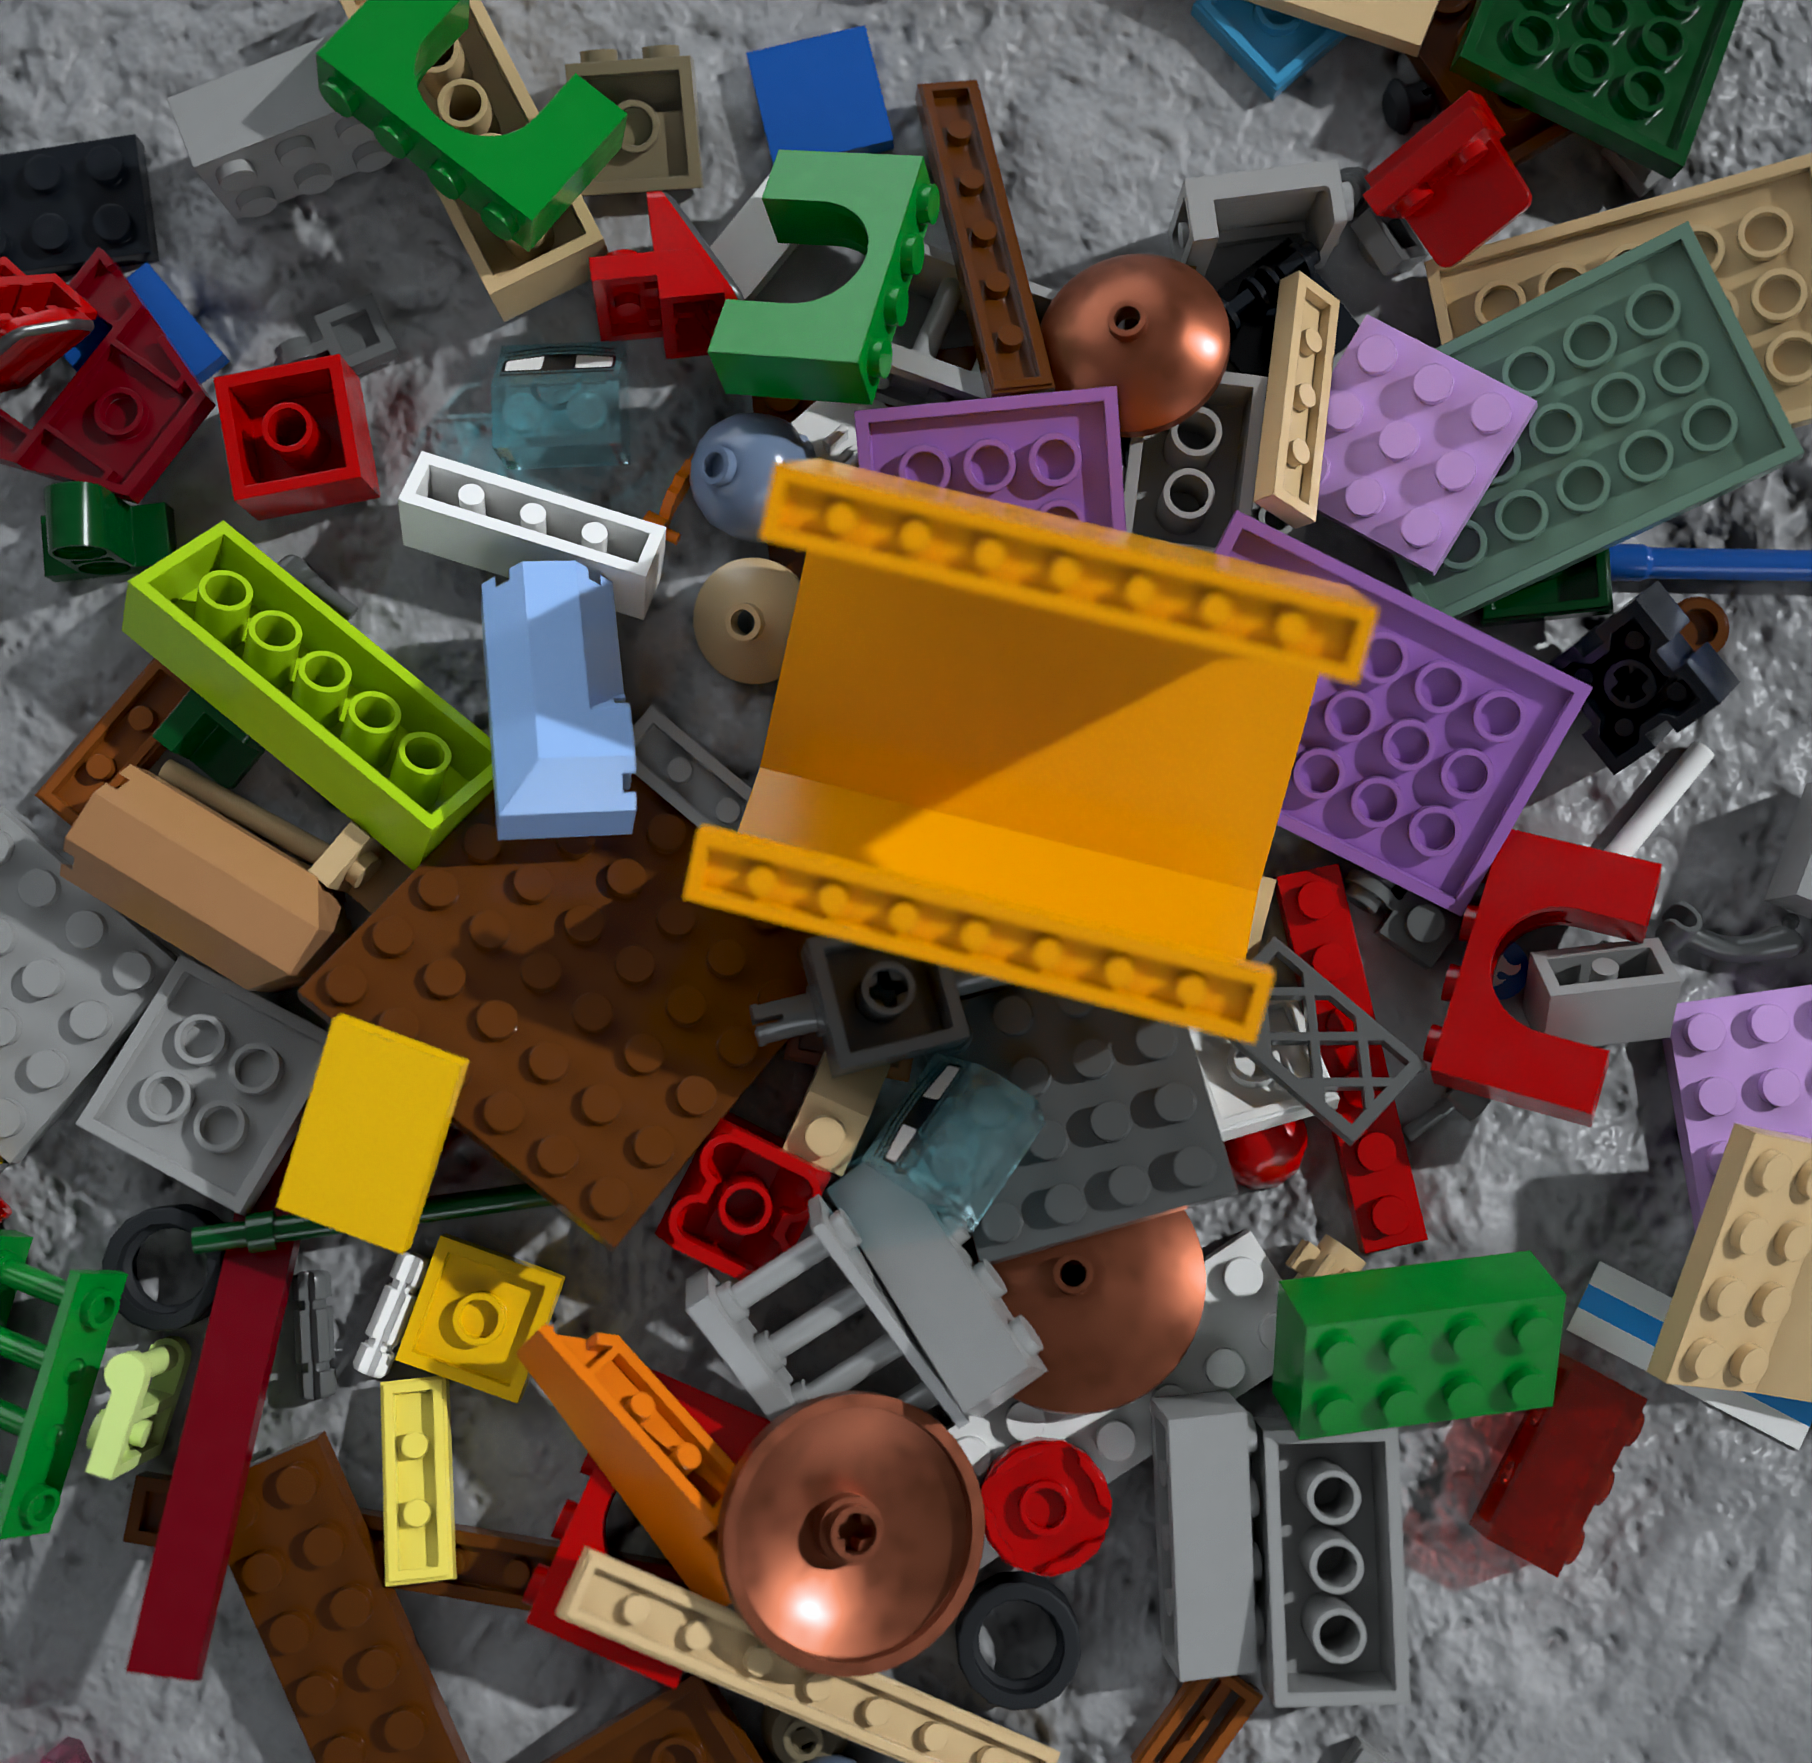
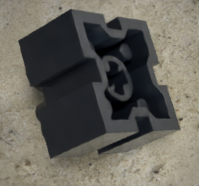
(1643, 677)

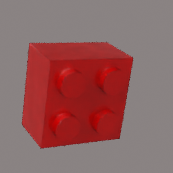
(296, 437)

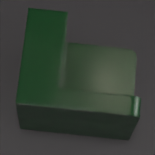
(209, 740)

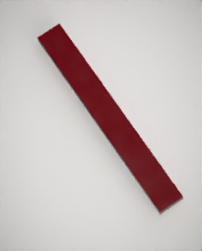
(214, 1455)

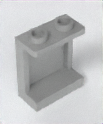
(1260, 207)

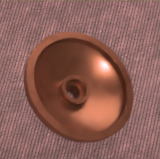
(1161, 365)

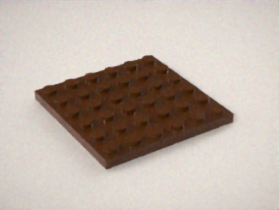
(582, 993)

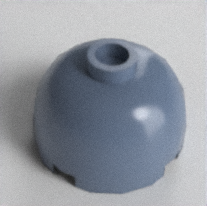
(736, 467)

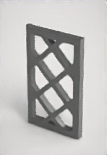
(1367, 1031)

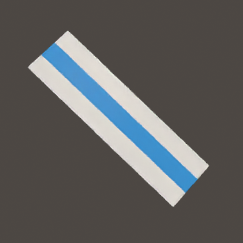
(1627, 1321)

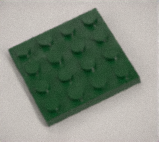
(1605, 68)

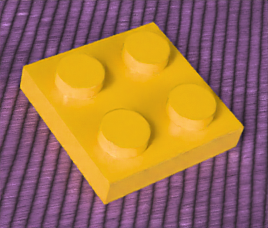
(477, 1316)

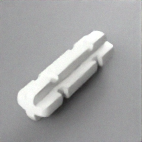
(391, 1315)

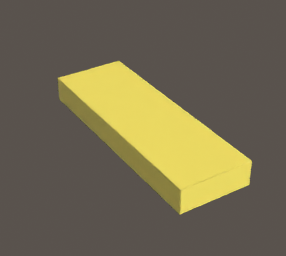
(417, 1481)

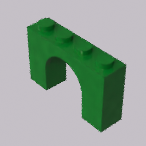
(510, 179)
(841, 341)

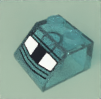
(561, 405)
(956, 1138)

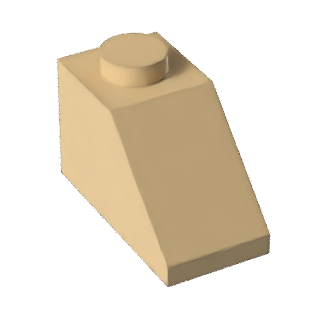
(834, 1115)

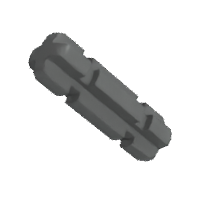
(314, 1334)

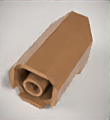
(204, 884)

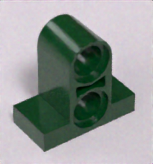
(99, 535)

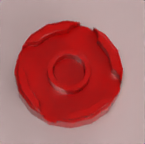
(1045, 1506)

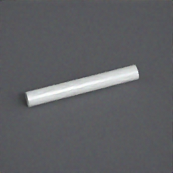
(1661, 800)

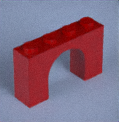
(1528, 888)
(586, 1521)

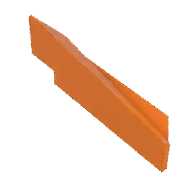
(643, 1445)

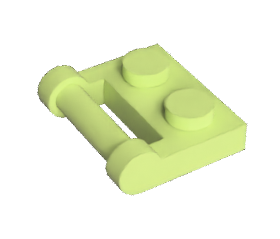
(137, 1416)

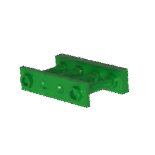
(63, 1385)

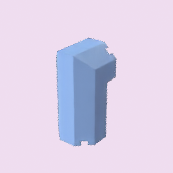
(556, 704)

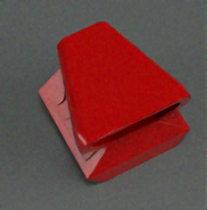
(741, 1199)

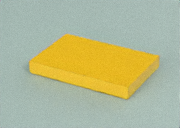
(372, 1133)

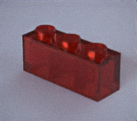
(1559, 1467)

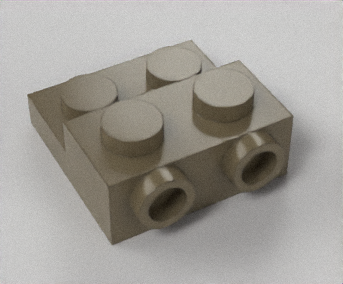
(662, 119)

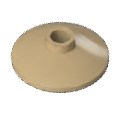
(764, 591)

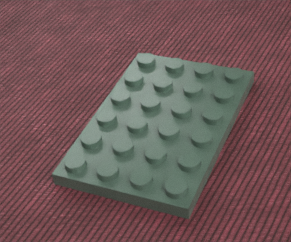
(1636, 421)

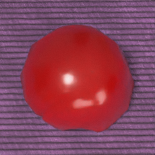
(1268, 1156)

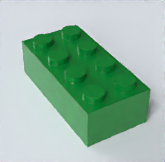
(1416, 1344)

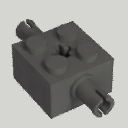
(860, 1030)

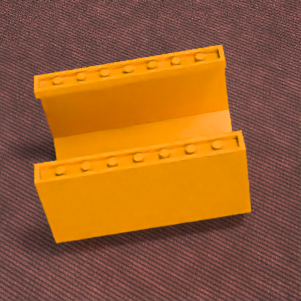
(1028, 745)

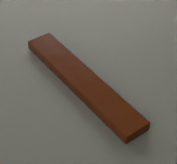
(983, 240)

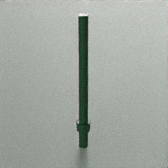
(265, 1230)

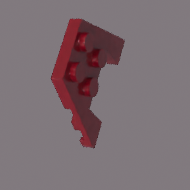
(123, 407)

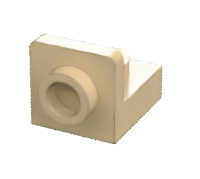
(360, 868)

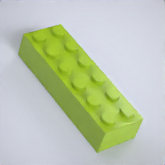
(311, 690)

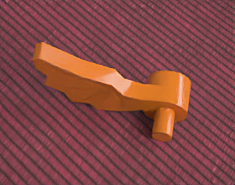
(672, 499)

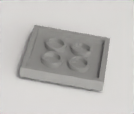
(209, 1086)

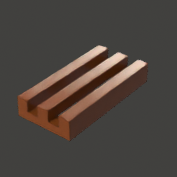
(1178, 1708)

